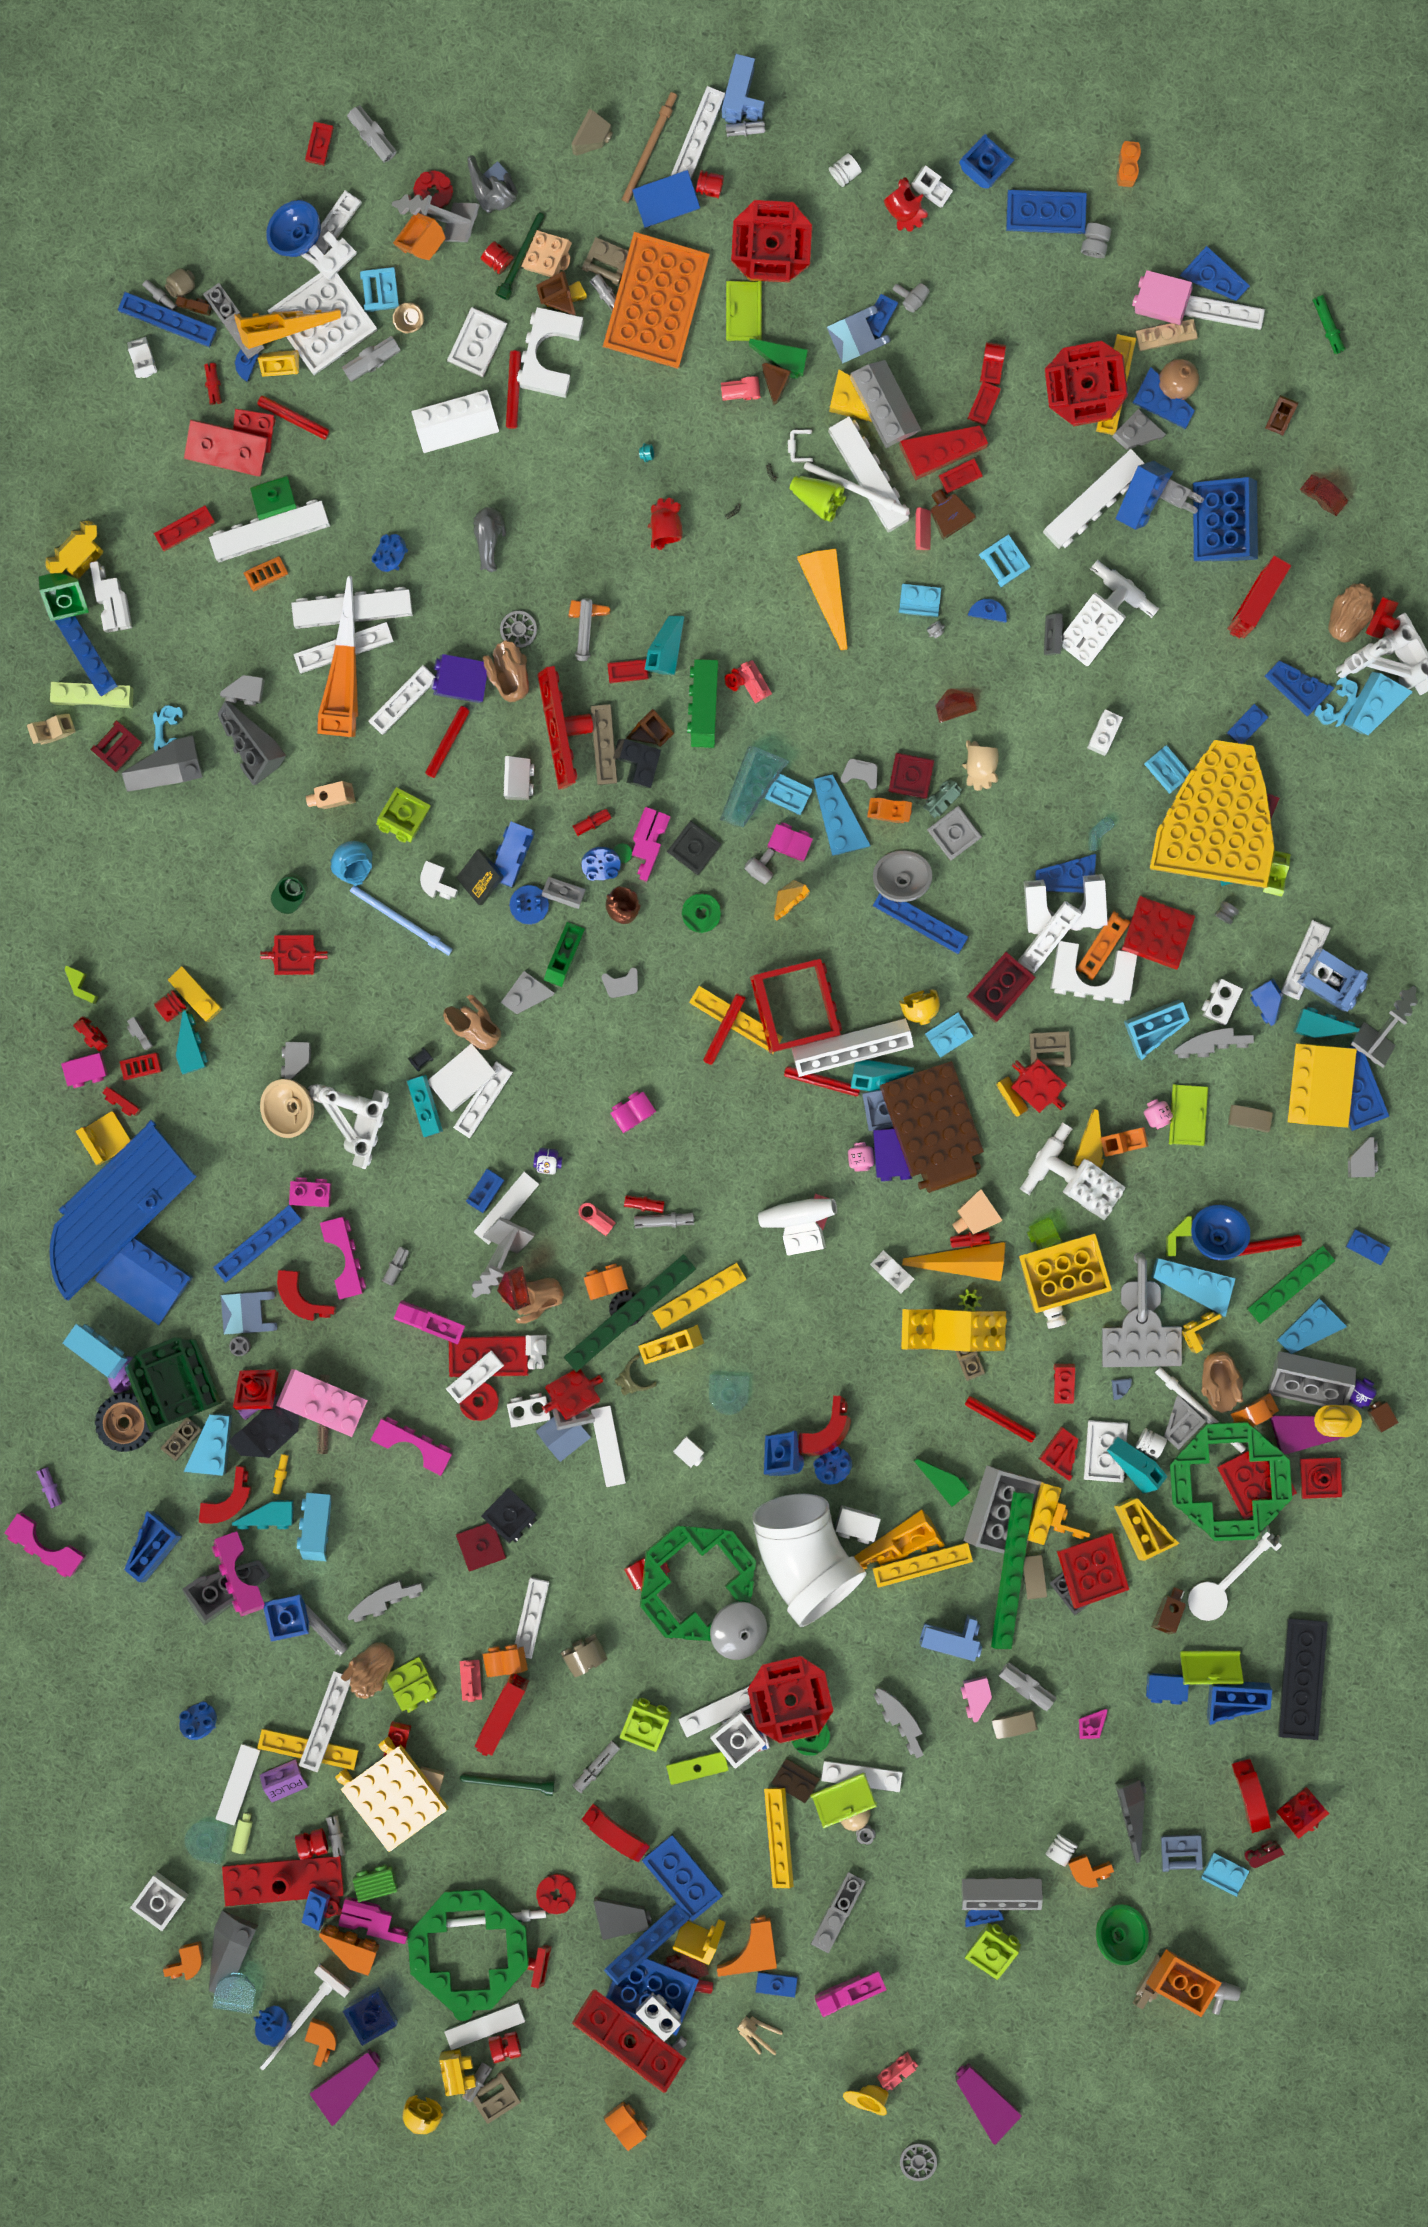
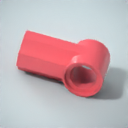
(745, 388)
(598, 1219)

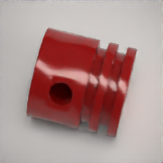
(710, 184)
(497, 257)
(170, 1006)

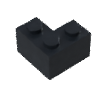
(642, 761)

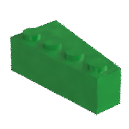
(703, 703)

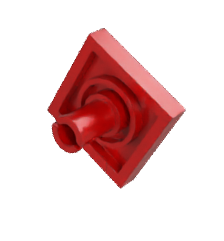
(255, 1389)
(1320, 1478)
(1302, 1813)

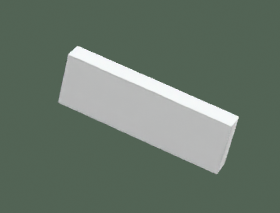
(475, 1377)

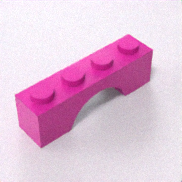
(337, 1233)
(434, 1456)
(23, 1531)
(246, 1597)

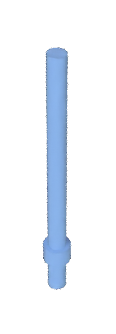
(433, 941)

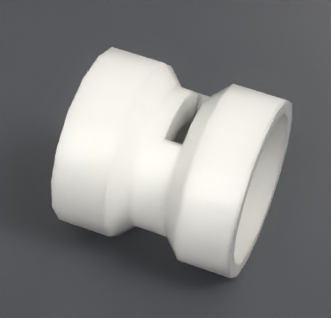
(1057, 1320)

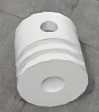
(845, 170)
(1151, 1443)
(1061, 1850)

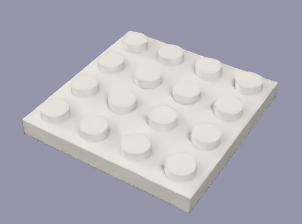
(331, 340)

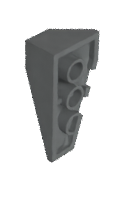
(257, 749)
(169, 765)
(209, 1593)
(1132, 1804)
(230, 1946)

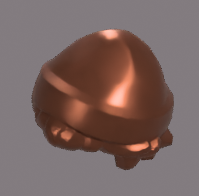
(622, 905)

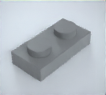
(563, 892)

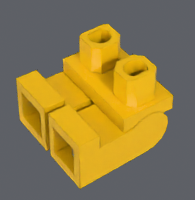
(453, 2072)

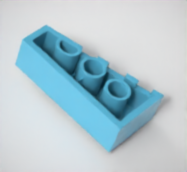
(1200, 1285)

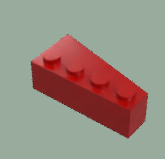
(939, 450)

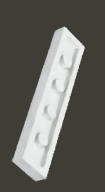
(699, 131)
(323, 654)
(325, 1723)

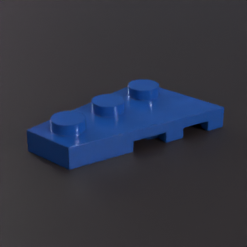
(1214, 274)
(1155, 401)
(1299, 688)
(1068, 875)

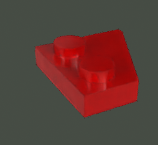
(1061, 1453)

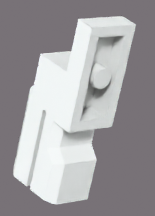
(115, 602)

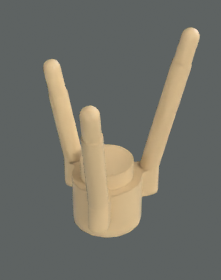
(747, 2029)

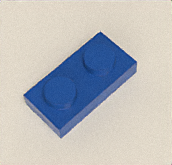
(885, 311)
(1247, 724)
(1367, 1247)
(315, 1909)

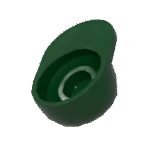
(289, 893)

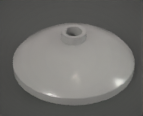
(902, 868)
(730, 1625)

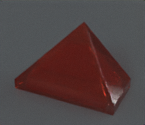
(954, 704)
(514, 1289)

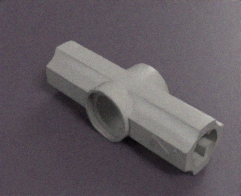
(371, 133)
(371, 358)
(1027, 1686)

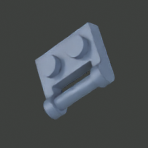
(1181, 1846)

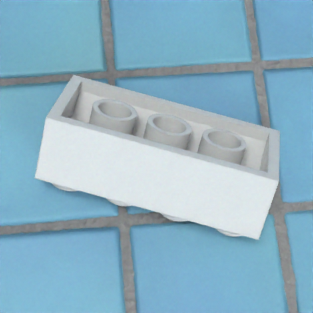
(455, 421)

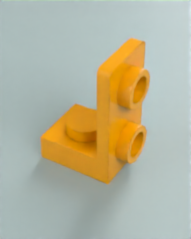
(1060, 1514)

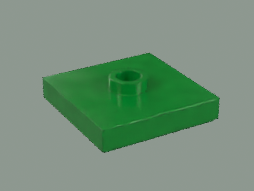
(273, 498)

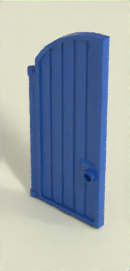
(115, 1207)

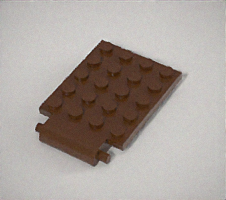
(934, 1126)

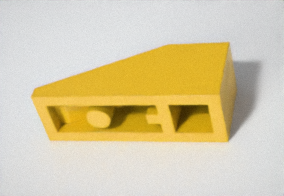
(195, 994)
(1091, 1145)
(671, 1344)

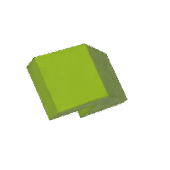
(1278, 873)
(76, 981)
(1183, 1228)

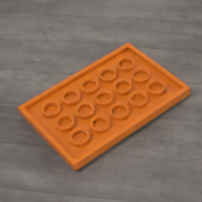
(656, 300)

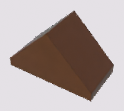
(1281, 415)

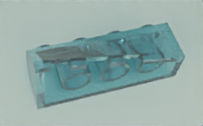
(751, 785)

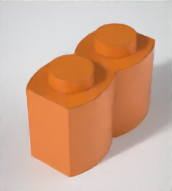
(1128, 161)
(605, 1282)
(505, 1661)
(626, 2126)

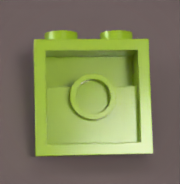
(402, 815)
(411, 1684)
(645, 1724)
(993, 1950)

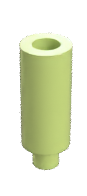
(242, 1834)

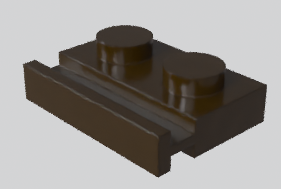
(795, 1780)

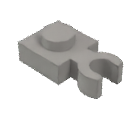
(136, 1029)

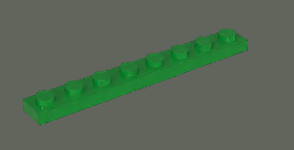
(1012, 1570)

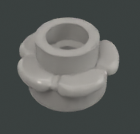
(935, 629)
(870, 1835)

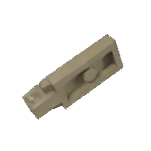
(1144, 1991)

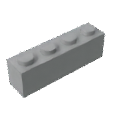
(1001, 1894)

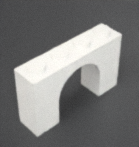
(545, 325)
(1092, 909)
(1066, 979)

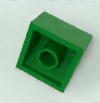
(62, 596)

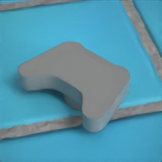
(860, 770)
(621, 986)

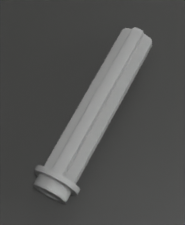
(584, 630)
(325, 1632)

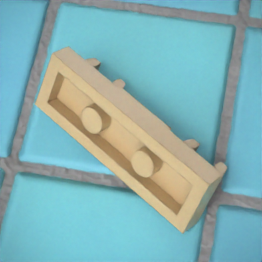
(1166, 335)

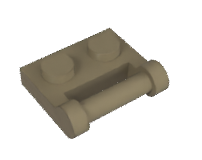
(609, 255)
(1050, 1043)
(499, 2102)

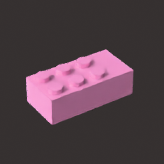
(321, 1402)

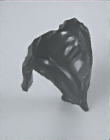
(492, 195)
(487, 526)

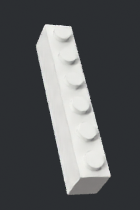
(866, 470)
(1093, 500)
(269, 531)
(366, 608)
(852, 1047)

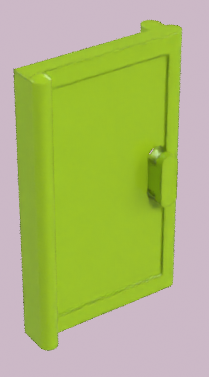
(745, 306)
(1188, 1111)
(1221, 1665)
(838, 1800)

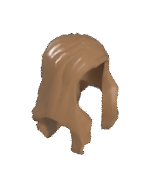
(1351, 612)
(508, 671)
(473, 1025)
(542, 1295)
(1221, 1382)
(369, 1670)

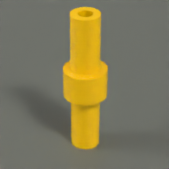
(280, 1474)

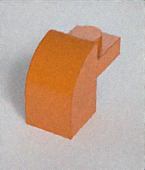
(889, 810)
(1124, 1141)
(1257, 1411)
(1085, 1874)
(192, 1960)
(324, 2036)

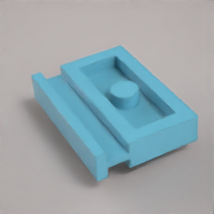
(920, 600)
(1167, 769)
(789, 794)
(949, 1035)
(1225, 1874)

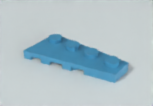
(839, 821)

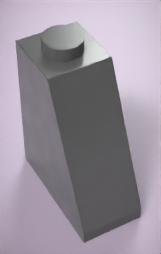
(620, 1918)

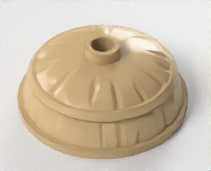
(279, 1109)

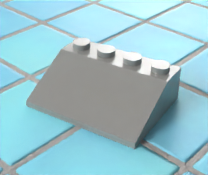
(992, 1507)

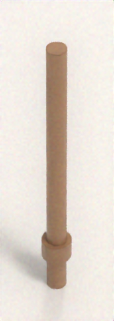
(665, 112)

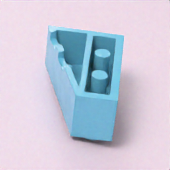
(1375, 703)
(1153, 1027)
(95, 1350)
(212, 1447)
(314, 1526)

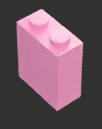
(1162, 297)

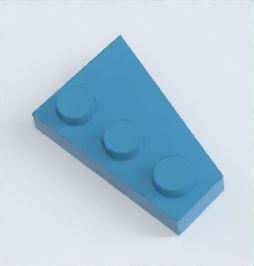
(1311, 1327)

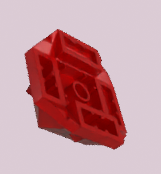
(775, 222)
(1071, 371)
(790, 1678)

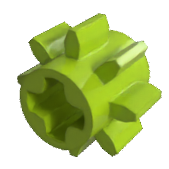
(972, 1295)

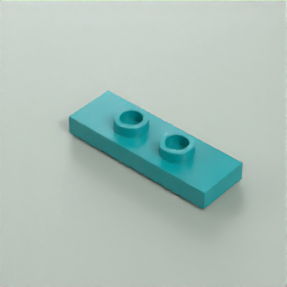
(424, 1106)

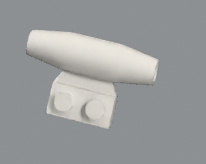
(800, 1224)

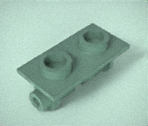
(948, 791)

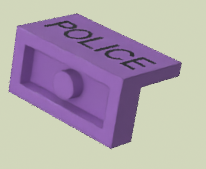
(283, 1781)

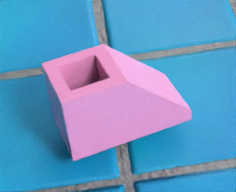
(978, 1696)

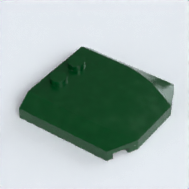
(171, 1382)

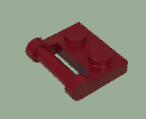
(121, 750)
(1268, 1852)

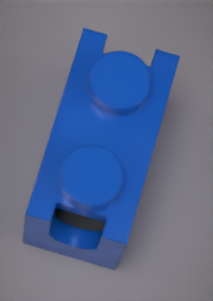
(1166, 1687)

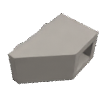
(245, 689)
(297, 1058)
(1362, 1161)

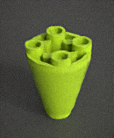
(819, 495)

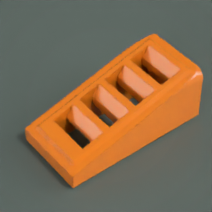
(256, 586)
(597, 610)

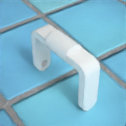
(792, 446)

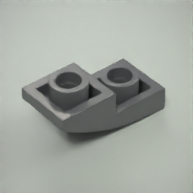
(1060, 1586)

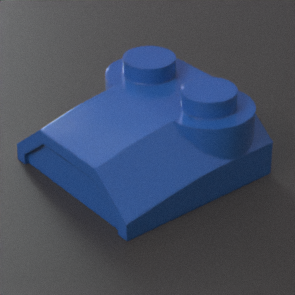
(985, 162)
(782, 1455)
(286, 1617)

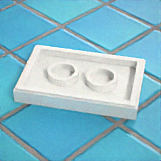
(477, 342)
(461, 1077)
(1098, 1462)

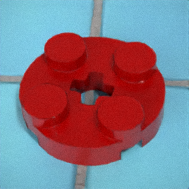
(442, 184)
(93, 1035)
(480, 1412)
(562, 1903)

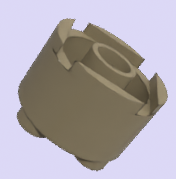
(584, 1655)

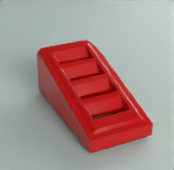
(156, 1063)

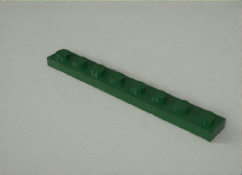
(629, 1312)

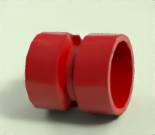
(311, 1844)
(498, 2050)

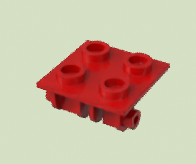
(255, 423)

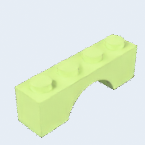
(82, 693)

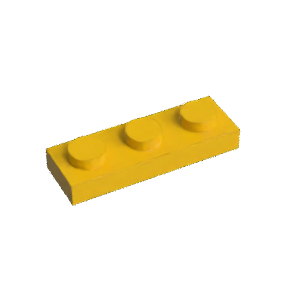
(1043, 1512)

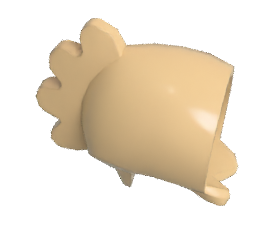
(981, 765)

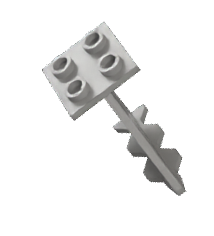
(458, 221)
(1374, 1043)
(508, 1237)

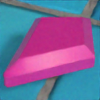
(1091, 1725)

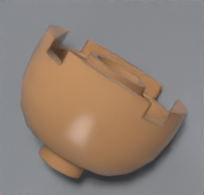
(1179, 379)

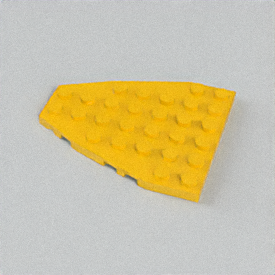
(1219, 821)

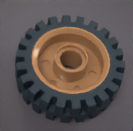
(111, 1430)

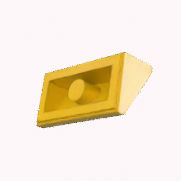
(279, 363)
(1012, 1097)

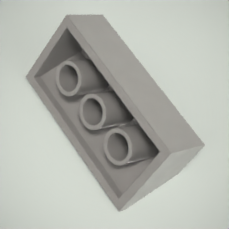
(884, 403)
(1311, 1380)

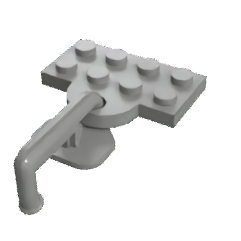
(1144, 1341)

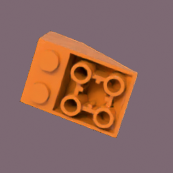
(353, 1951)

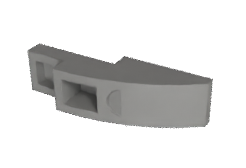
(225, 310)
(1204, 1043)
(377, 1601)
(898, 1713)
(837, 1912)

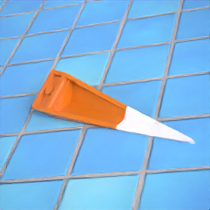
(340, 702)

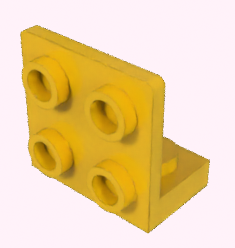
(104, 1138)
(1194, 1340)
(698, 1941)

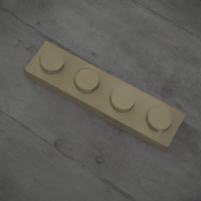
(604, 744)

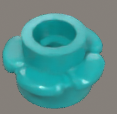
(646, 452)

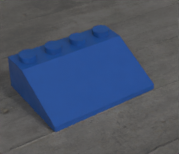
(1226, 520)
(144, 1279)
(653, 1977)

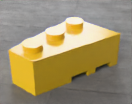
(846, 399)
(1143, 1530)

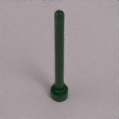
(504, 290)
(545, 1787)

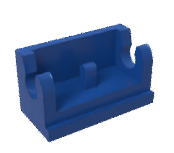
(485, 1190)

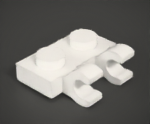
(335, 258)

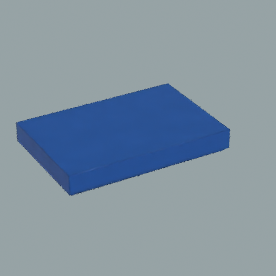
(666, 199)

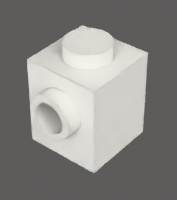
(689, 1452)

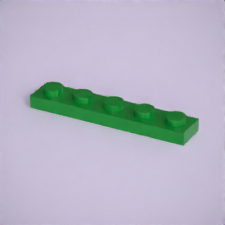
(1291, 1284)

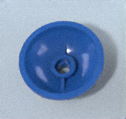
(293, 229)
(1224, 1224)

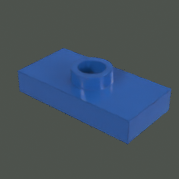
(776, 1984)

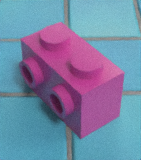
(84, 1069)
(310, 1193)

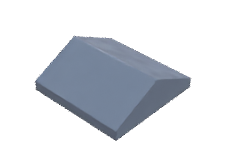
(876, 1111)
(562, 1441)

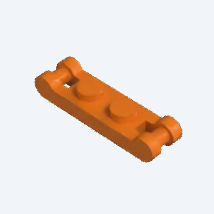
(1102, 945)

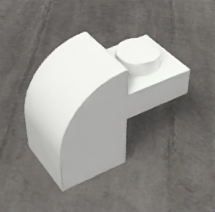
(928, 184)
(142, 358)
(431, 881)
(892, 1272)

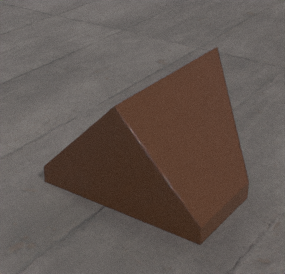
(556, 293)
(776, 380)
(651, 730)

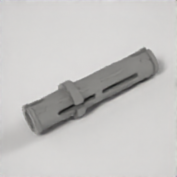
(664, 1220)
(580, 1784)

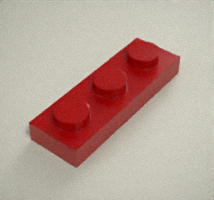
(184, 528)

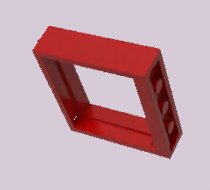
(1258, 597)
(765, 1012)
(501, 1714)

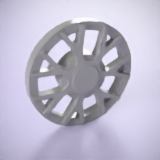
(518, 628)
(918, 2162)

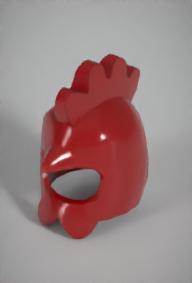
(906, 207)
(665, 523)

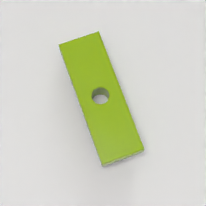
(685, 1771)

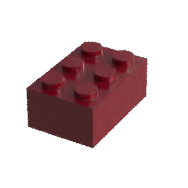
(1000, 987)

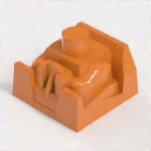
(420, 237)

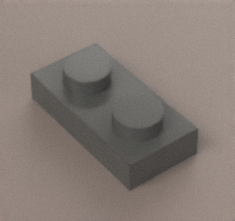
(1053, 634)

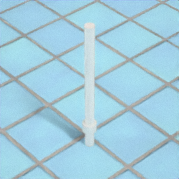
(888, 503)
(1172, 1383)
(524, 1915)

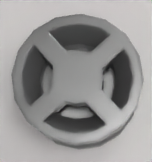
(1226, 912)
(237, 1348)

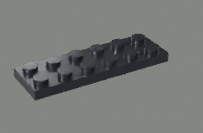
(1302, 1679)

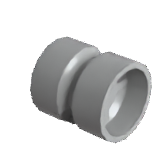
(1096, 240)

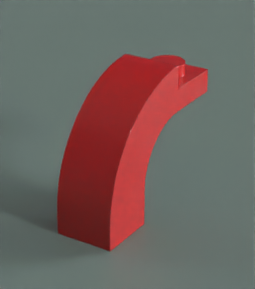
(290, 1294)
(831, 1436)
(222, 1511)
(1252, 1796)
(614, 1834)

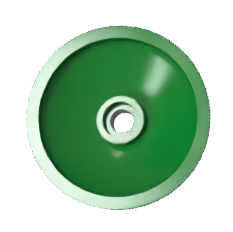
(1130, 1932)

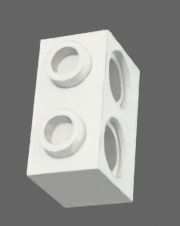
(1104, 732)
(1226, 1004)
(530, 1415)
(654, 2020)

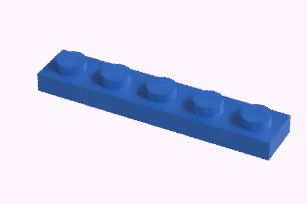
(167, 319)
(86, 654)
(922, 923)
(257, 1243)
(646, 1944)

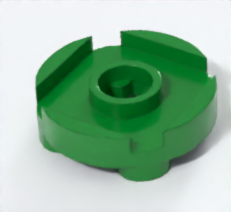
(701, 902)
(814, 1746)

